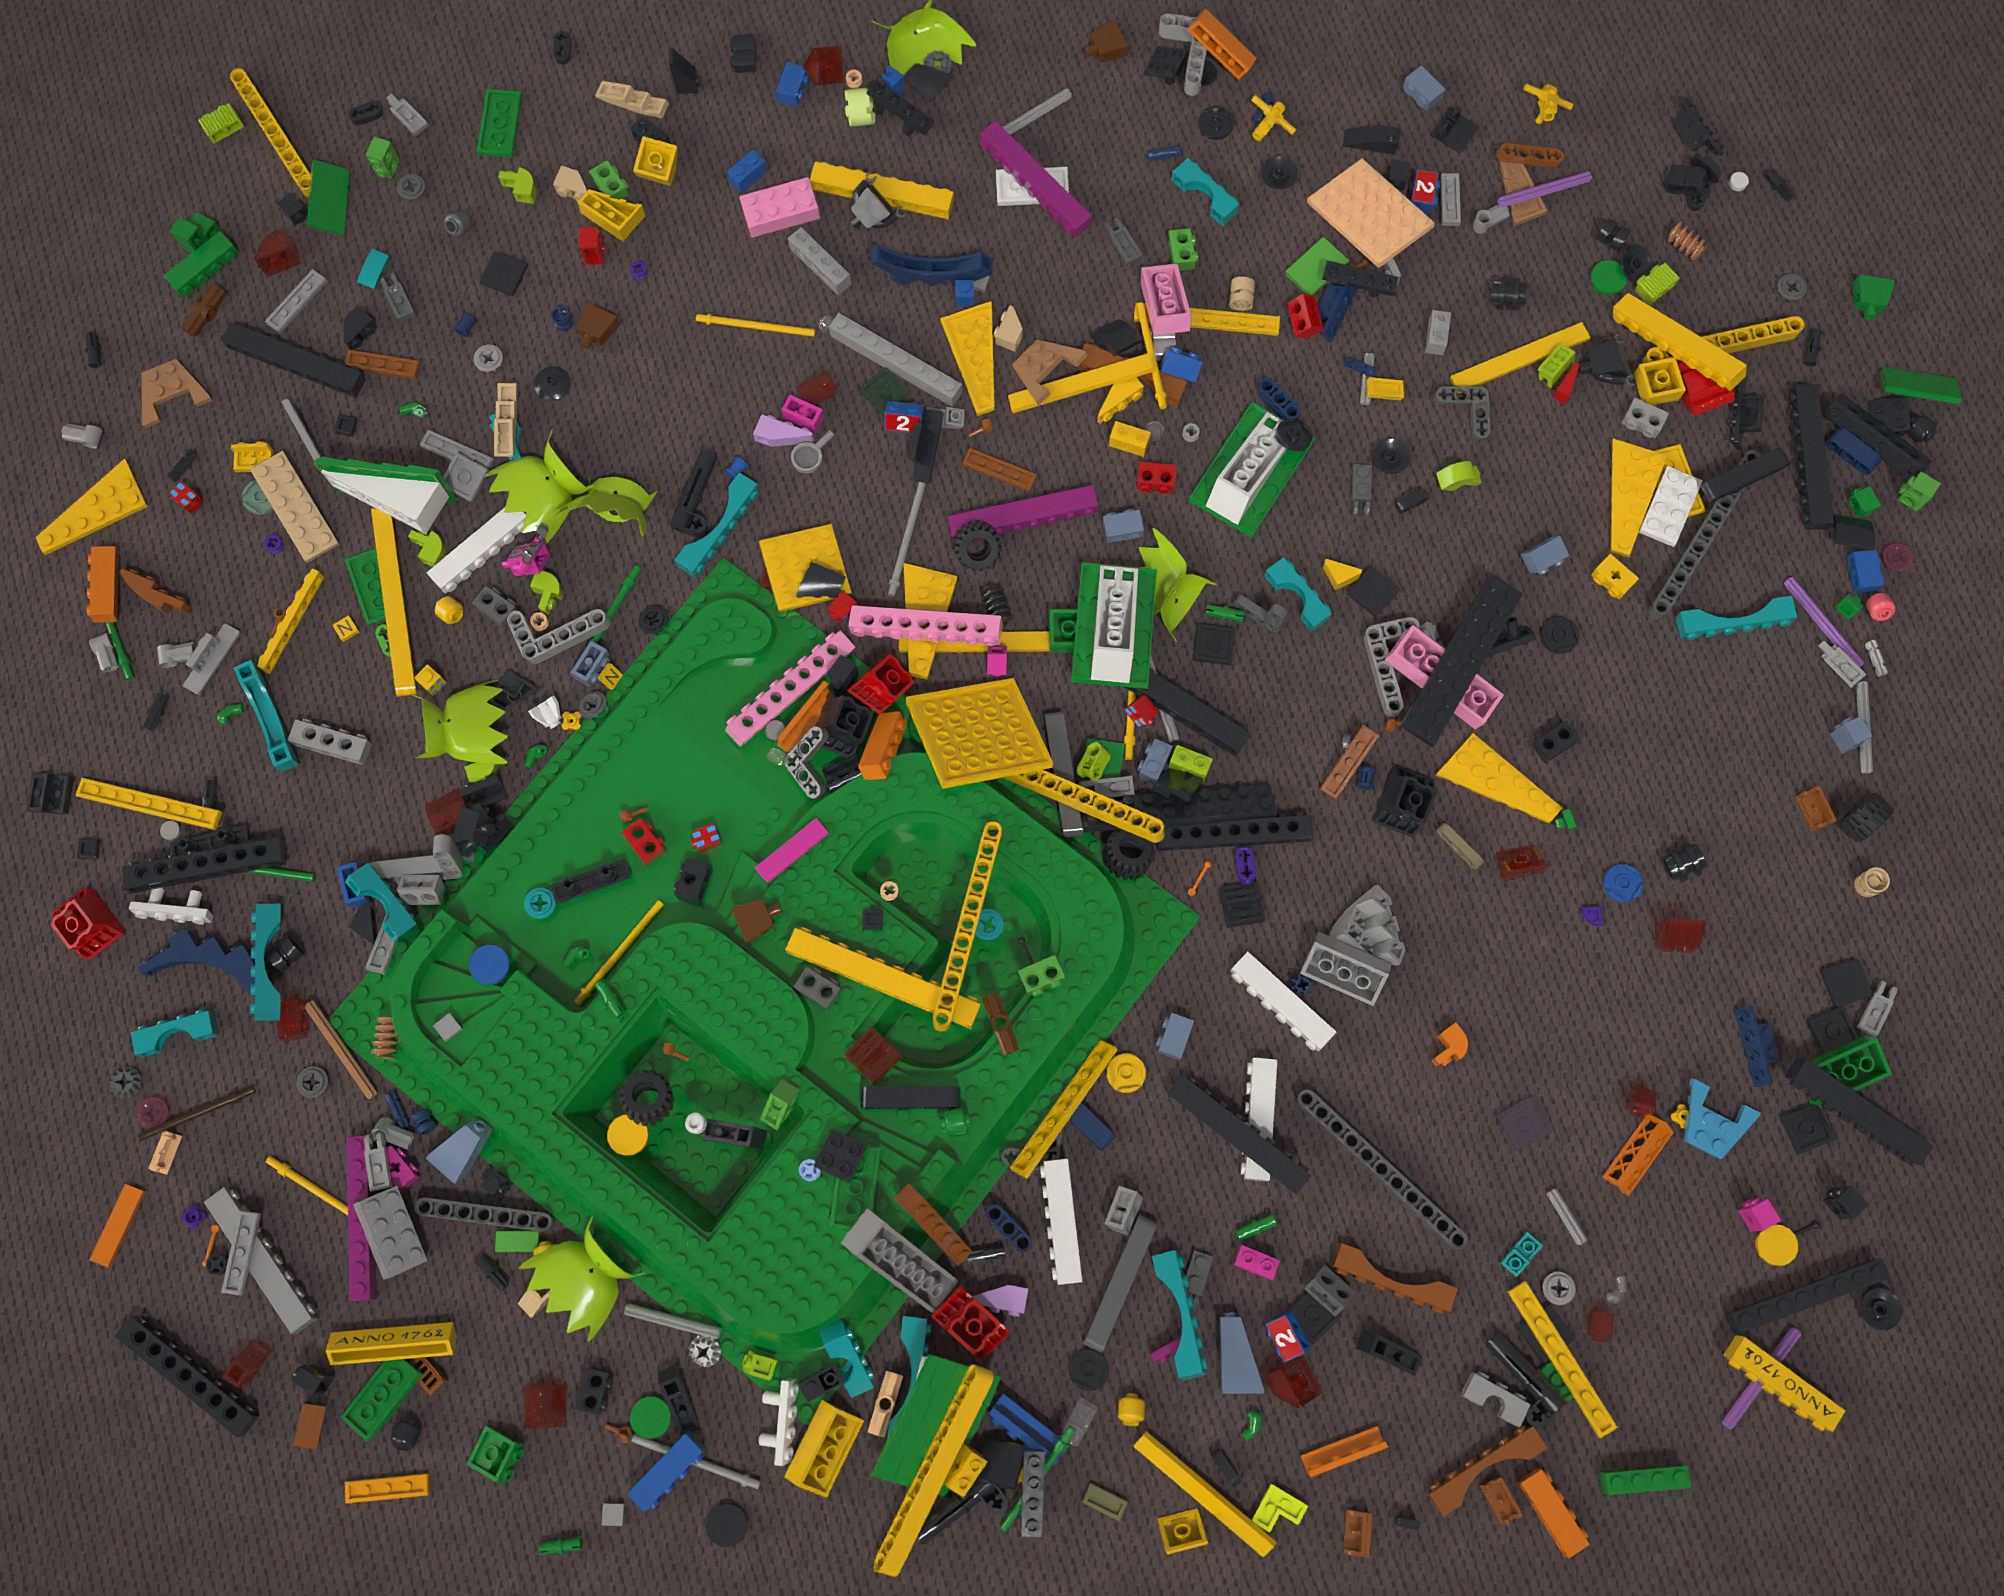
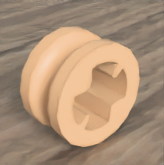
(853, 73)
(544, 624)
(887, 885)

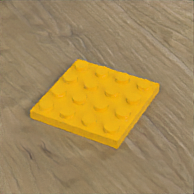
(789, 558)

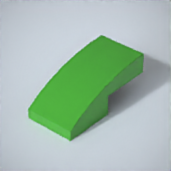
(516, 1241)

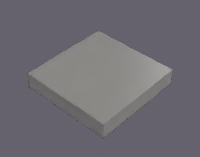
(465, 477)

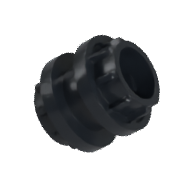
(1509, 293)
(1684, 862)

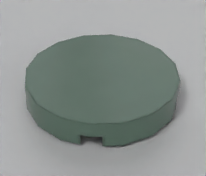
(255, 499)

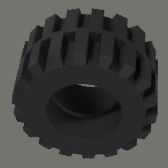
(981, 560)
(1866, 817)
(1126, 866)
(640, 1084)

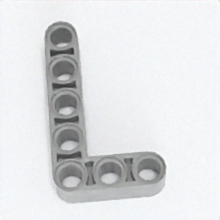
(1175, 28)
(555, 636)
(1377, 663)
(444, 862)

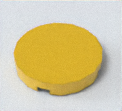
(1130, 1077)
(626, 1136)
(1777, 1245)

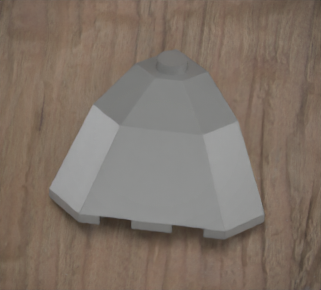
(1371, 927)

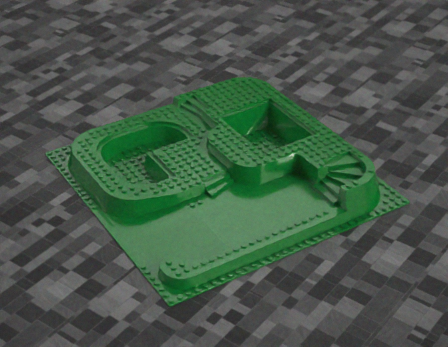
(712, 1223)

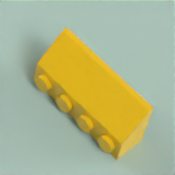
(824, 1449)

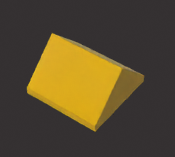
(1182, 1531)

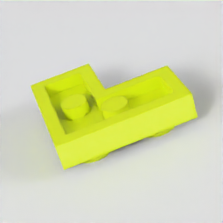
(1275, 1503)

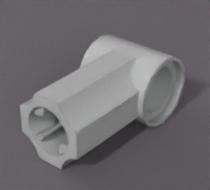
(1489, 217)
(87, 436)
(104, 650)
(171, 655)
(393, 1133)

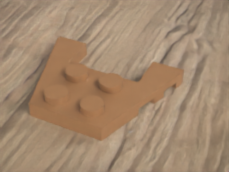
(1040, 361)
(165, 384)

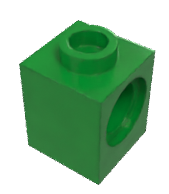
(1863, 502)

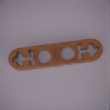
(1510, 153)

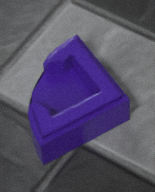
(1593, 915)

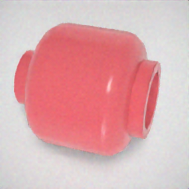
(1880, 607)

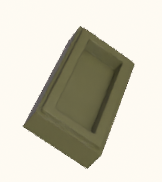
(1104, 1501)

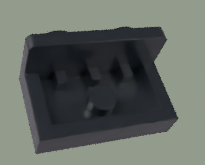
(485, 792)

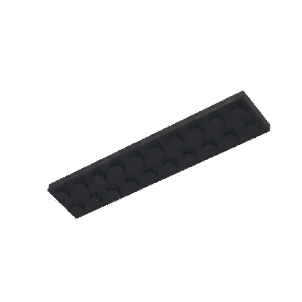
(1461, 660)
(1203, 806)

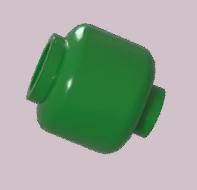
(955, 1121)

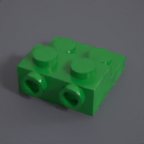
(496, 1455)

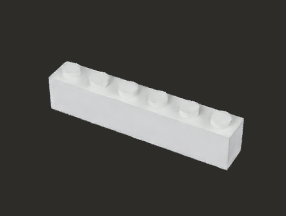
(476, 550)
(1282, 1001)
(1260, 1109)
(1062, 1221)

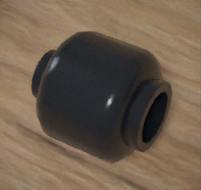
(1922, 429)
(405, 1435)

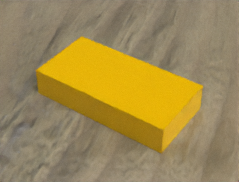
(1385, 388)

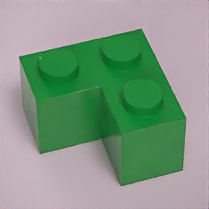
(193, 233)

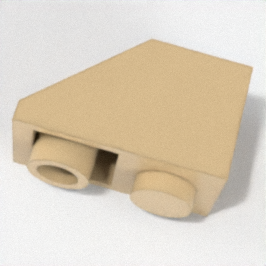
(569, 183)
(1010, 330)
(534, 1301)

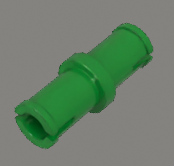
(1225, 613)
(610, 999)
(1256, 1227)
(561, 1545)

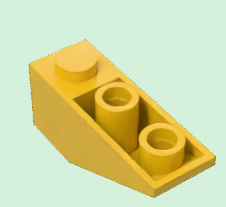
(1119, 397)

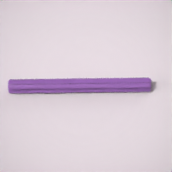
(1544, 189)
(1821, 620)
(1755, 1387)

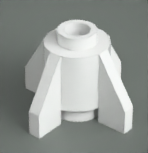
(547, 713)

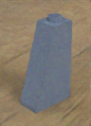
(461, 1150)
(1237, 1362)

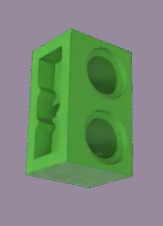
(382, 157)
(608, 183)
(1180, 250)
(1918, 491)
(1039, 971)
(779, 1104)

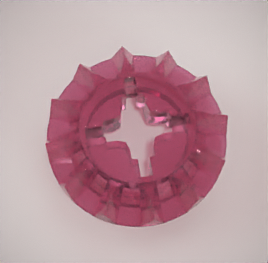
(1906, 558)
(146, 1106)

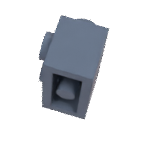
(1424, 88)
(1123, 526)
(1545, 555)
(591, 664)
(1851, 734)
(1155, 761)
(1175, 1036)

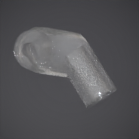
(1620, 1291)

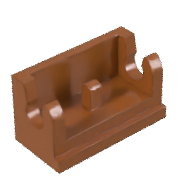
(1815, 808)
(310, 1425)
(1501, 1500)
(1357, 1533)

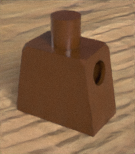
(1107, 43)
(596, 325)
(755, 919)

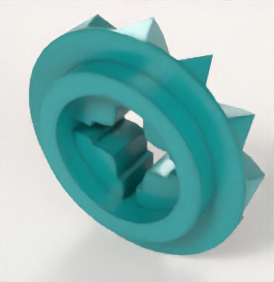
(533, 898)
(996, 922)

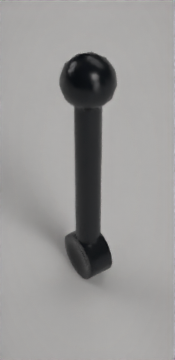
(1021, 940)
(1815, 1225)

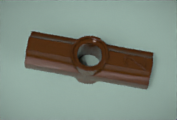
(203, 310)
(996, 1012)

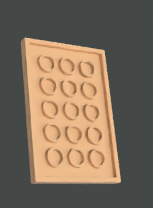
(1370, 213)

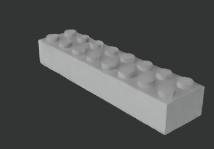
(899, 1261)

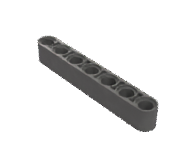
(1062, 768)
(475, 1214)
(1120, 1283)

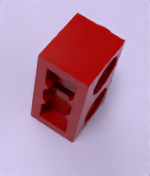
(591, 246)
(1305, 316)
(1156, 473)
(640, 844)

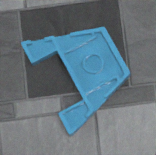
(1710, 1130)

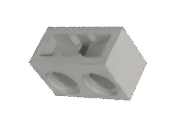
(1437, 332)
(1646, 414)
(421, 889)
(1123, 1210)

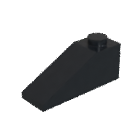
(683, 74)
(1376, 139)
(735, 1134)
(1388, 1352)
(678, 1399)

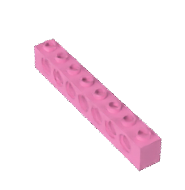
(918, 618)
(742, 734)

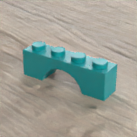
(1190, 177)
(1283, 576)
(368, 883)
(150, 1040)
(839, 1344)

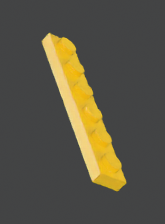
(288, 625)

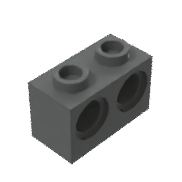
(493, 609)
(815, 992)
(1329, 1290)

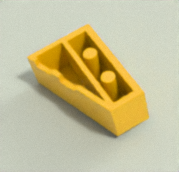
(610, 213)

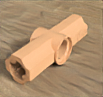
(881, 1417)

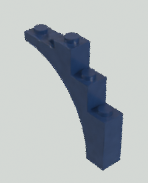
(932, 271)
(187, 950)

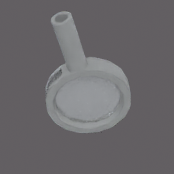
(807, 456)

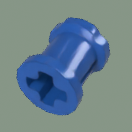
(736, 467)

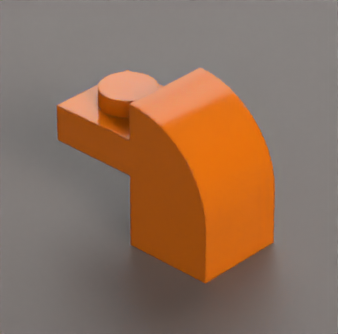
(1455, 1043)

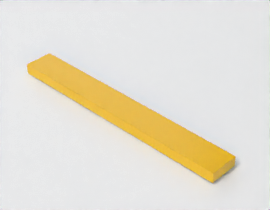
(1228, 321)
(1520, 357)
(1085, 382)
(1013, 640)
(149, 804)
(1063, 1109)
(1562, 1359)
(1204, 1494)

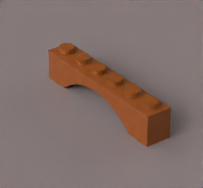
(1099, 358)
(933, 1224)
(1353, 1262)
(1450, 1493)

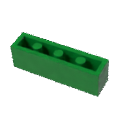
(201, 264)
(1644, 1479)

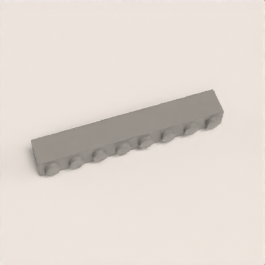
(895, 359)
(265, 1265)

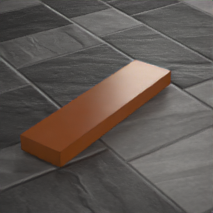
(383, 364)
(999, 469)
(1349, 761)

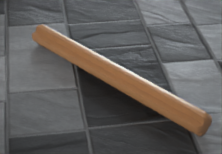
(341, 1050)

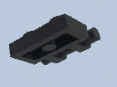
(842, 772)

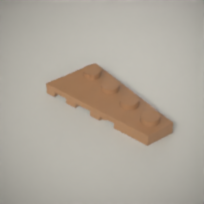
(1517, 179)

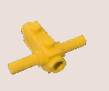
(1548, 101)
(1273, 115)

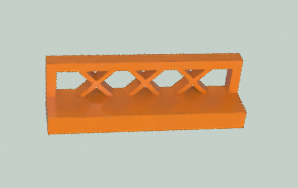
(804, 719)
(1643, 1158)
(1343, 1451)

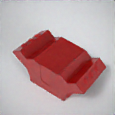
(1701, 392)
(882, 684)
(86, 924)
(970, 1324)

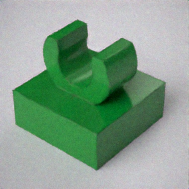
(1849, 606)
(1568, 820)

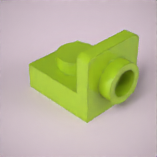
(759, 1365)

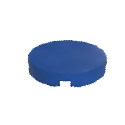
(1617, 881)
(489, 964)

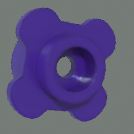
(199, 1216)

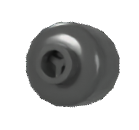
(457, 223)

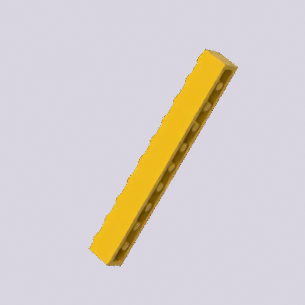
(878, 975)

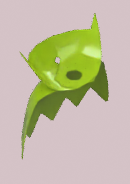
(935, 32)
(533, 493)
(628, 502)
(1171, 581)
(468, 732)
(572, 1286)

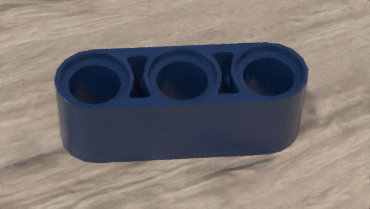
(1278, 393)
(1853, 451)
(1091, 1127)
(1011, 1238)

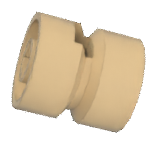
(1242, 293)
(1872, 882)

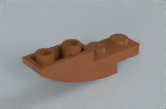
(152, 592)

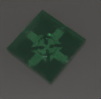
(884, 388)

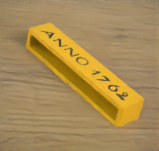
(391, 1343)
(1784, 1383)

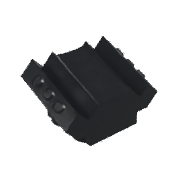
(845, 722)
(1405, 801)

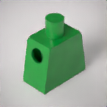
(1872, 294)

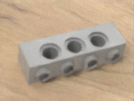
(819, 261)
(356, 753)

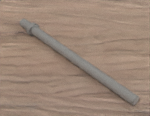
(894, 582)
(744, 1479)

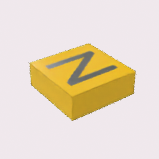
(345, 628)
(609, 676)

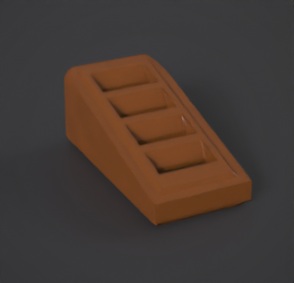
(442, 1380)

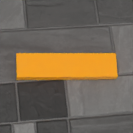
(387, 1488)

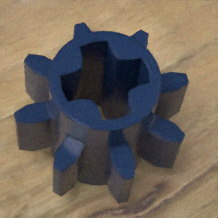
(1304, 980)

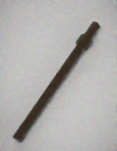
(234, 1097)

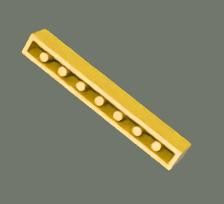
(898, 193)
(1679, 342)

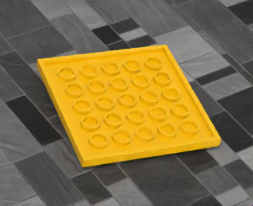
(978, 733)

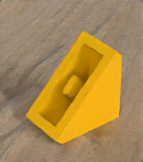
(1340, 574)

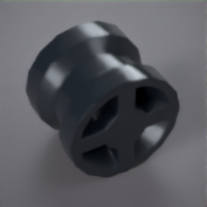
(214, 1266)

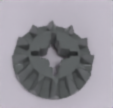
(946, 63)
(404, 190)
(1789, 280)
(592, 698)
(307, 1075)
(130, 1089)

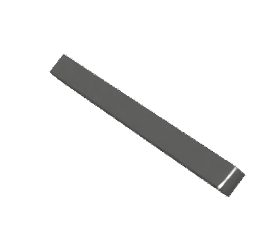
(1702, 543)
(1390, 1172)

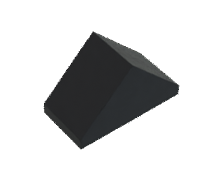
(365, 923)

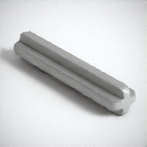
(1368, 359)
(1567, 1217)

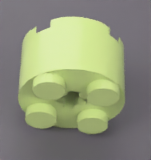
(859, 107)

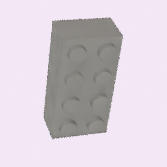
(1346, 968)
(390, 1232)

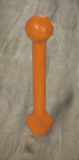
(1191, 892)
(215, 1229)

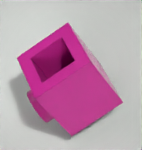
(997, 660)

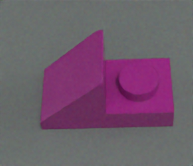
(1162, 1353)

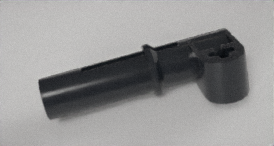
(692, 498)
(1547, 1395)
(979, 1491)

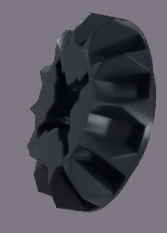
(652, 613)

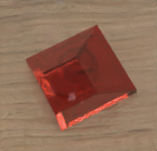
(1294, 1383)

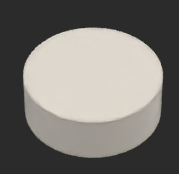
(1738, 181)
(695, 1123)

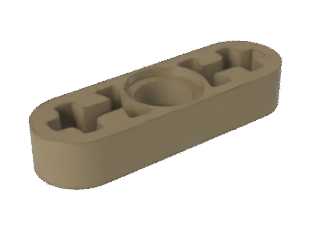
(1459, 846)

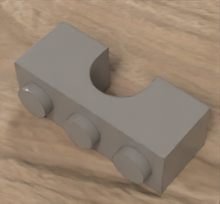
(1512, 1408)

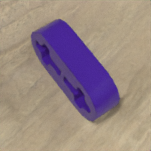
(1250, 865)

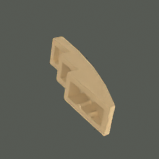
(631, 99)
(505, 420)

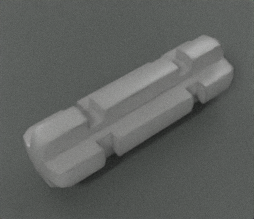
(1876, 658)

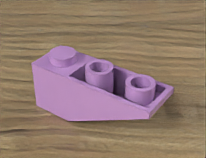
(778, 433)
(1004, 1298)

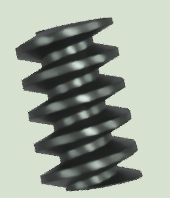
(994, 603)

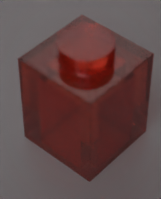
(1600, 1325)

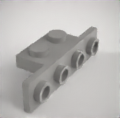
(208, 657)

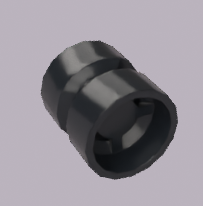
(1613, 234)
(284, 954)

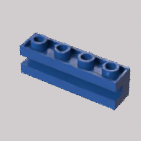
(1023, 1426)
(666, 1471)

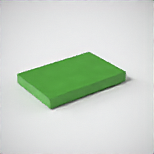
(1309, 269)

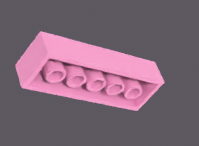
(1416, 658)

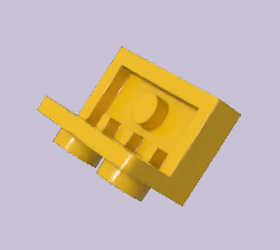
(249, 455)

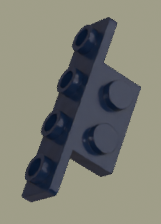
(1334, 306)
(1758, 1045)

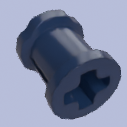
(464, 325)
(1369, 773)

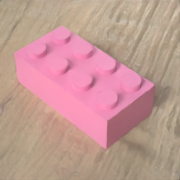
(779, 207)
(1165, 299)

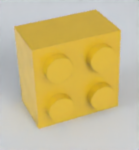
(1659, 381)

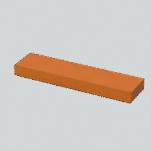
(117, 1225)

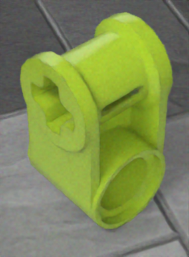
(1094, 760)

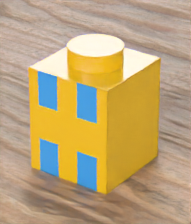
(430, 680)

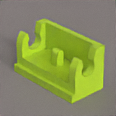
(1556, 365)

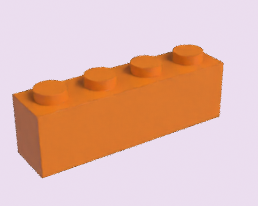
(1222, 44)
(103, 584)
(882, 745)
(1553, 1513)

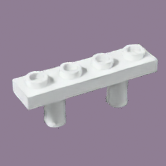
(180, 914)
(787, 1412)

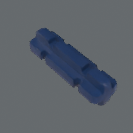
(1267, 98)
(1164, 153)
(1360, 367)
(397, 1110)

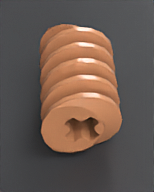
(1686, 241)
(386, 1040)

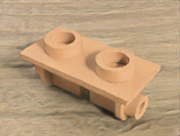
(165, 1152)

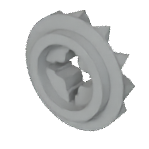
(487, 351)
(1565, 1281)
(701, 1342)

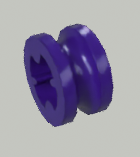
(638, 264)
(279, 544)

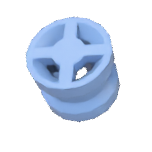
(807, 1168)

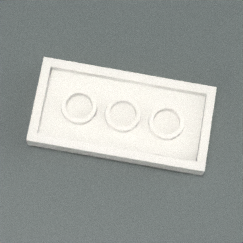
(1011, 193)
(1670, 506)

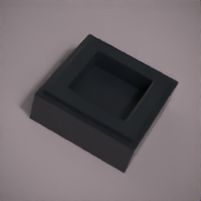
(345, 425)
(88, 849)
(872, 919)
(1407, 1523)

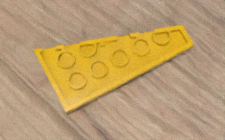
(972, 346)
(1632, 486)
(105, 503)
(928, 592)
(1491, 776)

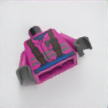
(530, 557)

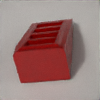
(1565, 388)

